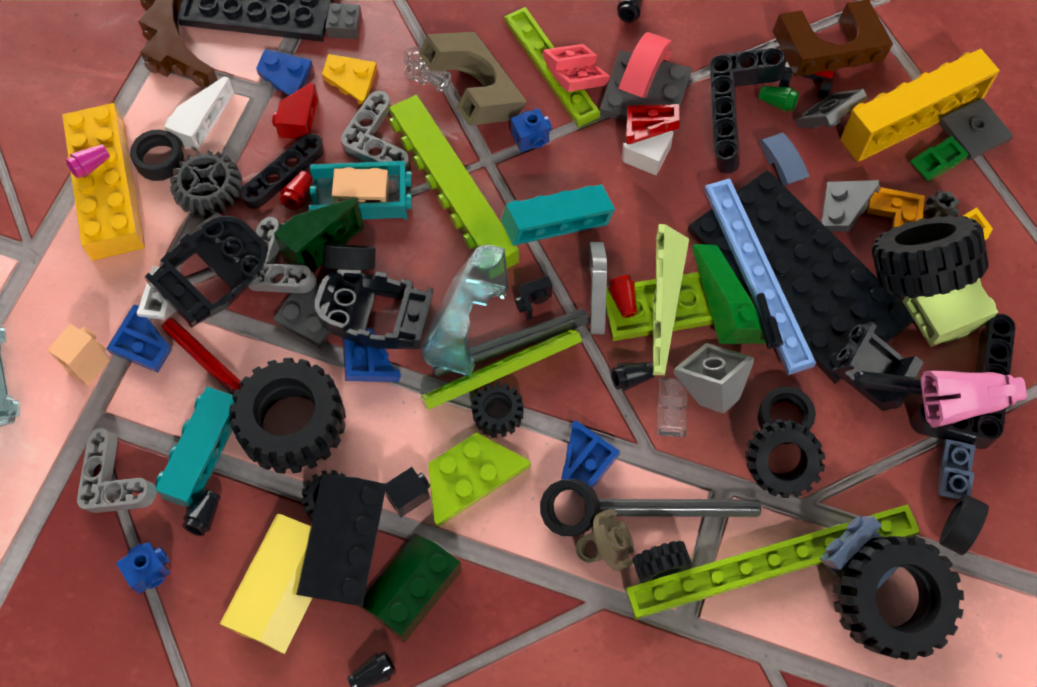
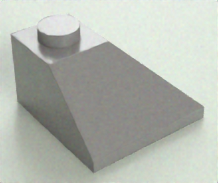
(715, 376)

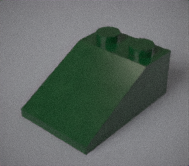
(305, 234)

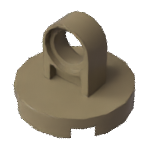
(612, 542)

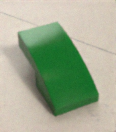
(940, 159)

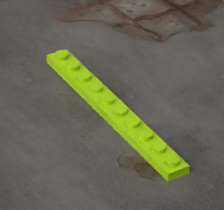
(753, 566)

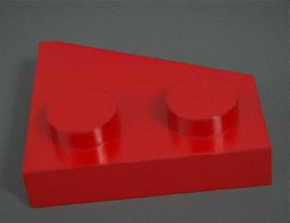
(650, 121)

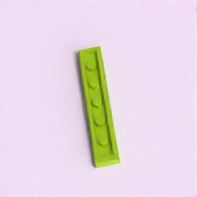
(534, 41)
(500, 369)

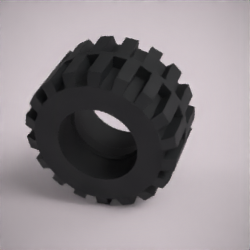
(802, 475)

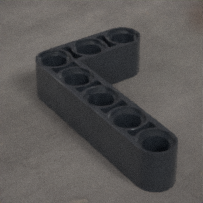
(730, 72)
(993, 422)

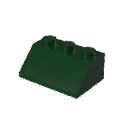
(411, 586)

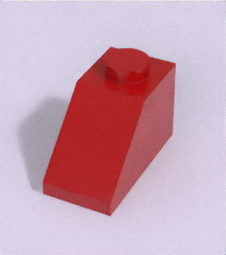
(296, 113)

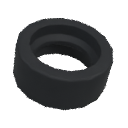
(150, 140)
(349, 257)
(790, 395)
(547, 507)
(964, 524)

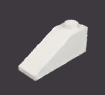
(197, 116)

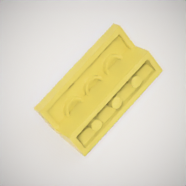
(266, 600)

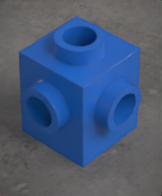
(530, 130)
(144, 567)

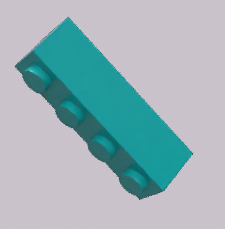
(557, 214)
(197, 450)

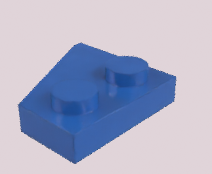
(139, 342)

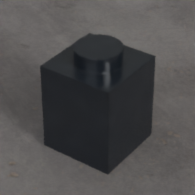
(407, 491)

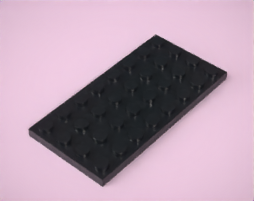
(816, 271)

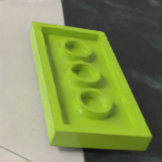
(690, 313)

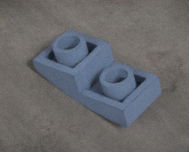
(783, 154)
(956, 469)

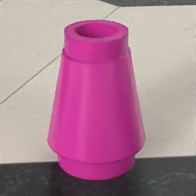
(86, 161)

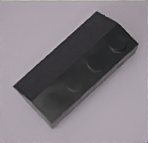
(341, 539)

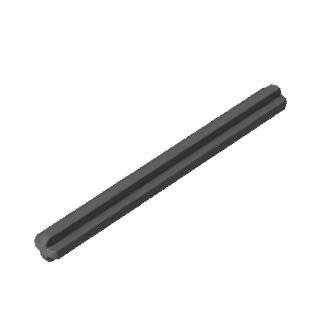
(524, 337)
(683, 507)

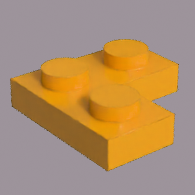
(898, 205)

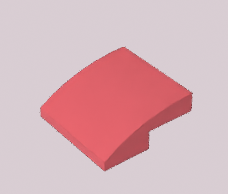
(575, 67)

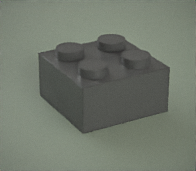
(343, 21)

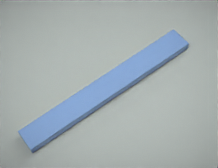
(758, 273)

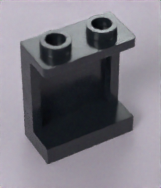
(871, 354)

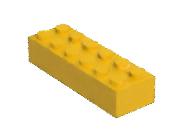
(917, 104)
(107, 196)

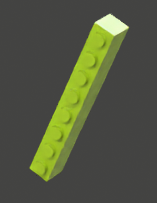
(449, 178)

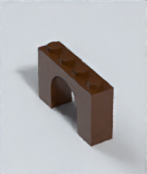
(811, 55)

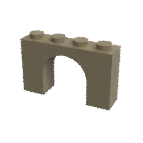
(465, 52)

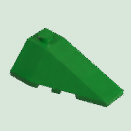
(729, 304)

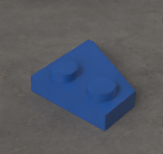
(284, 71)
(367, 363)
(587, 456)

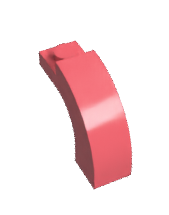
(644, 64)

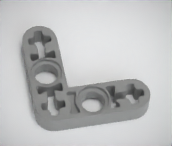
(366, 134)
(270, 270)
(598, 272)
(102, 449)

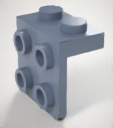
(842, 549)

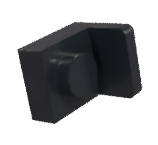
(533, 292)

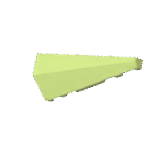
(670, 262)

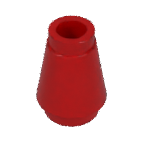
(296, 191)
(624, 295)

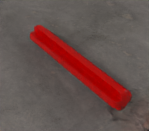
(201, 355)

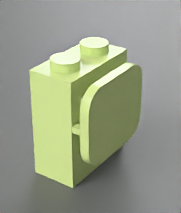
(951, 314)

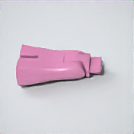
(963, 395)

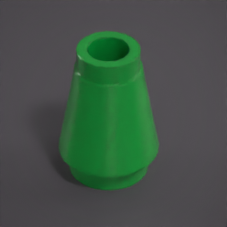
(779, 97)

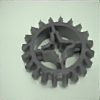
(205, 191)

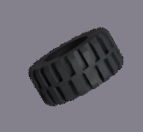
(930, 256)
(270, 386)
(936, 604)

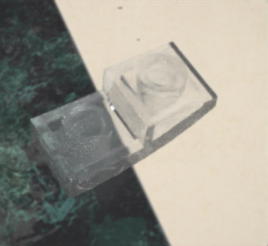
(671, 408)

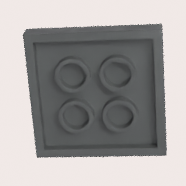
(666, 88)

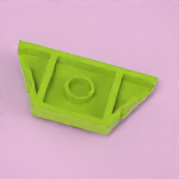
(470, 474)

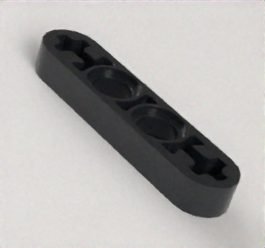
(279, 168)

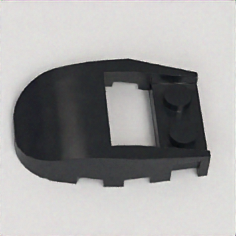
(228, 249)
(347, 301)

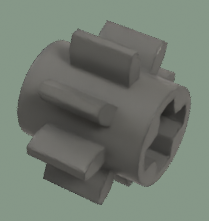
(942, 204)

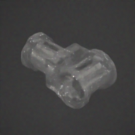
(418, 71)

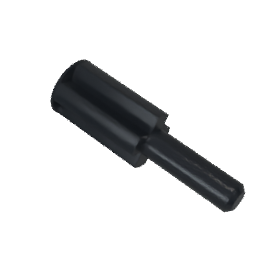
(769, 324)

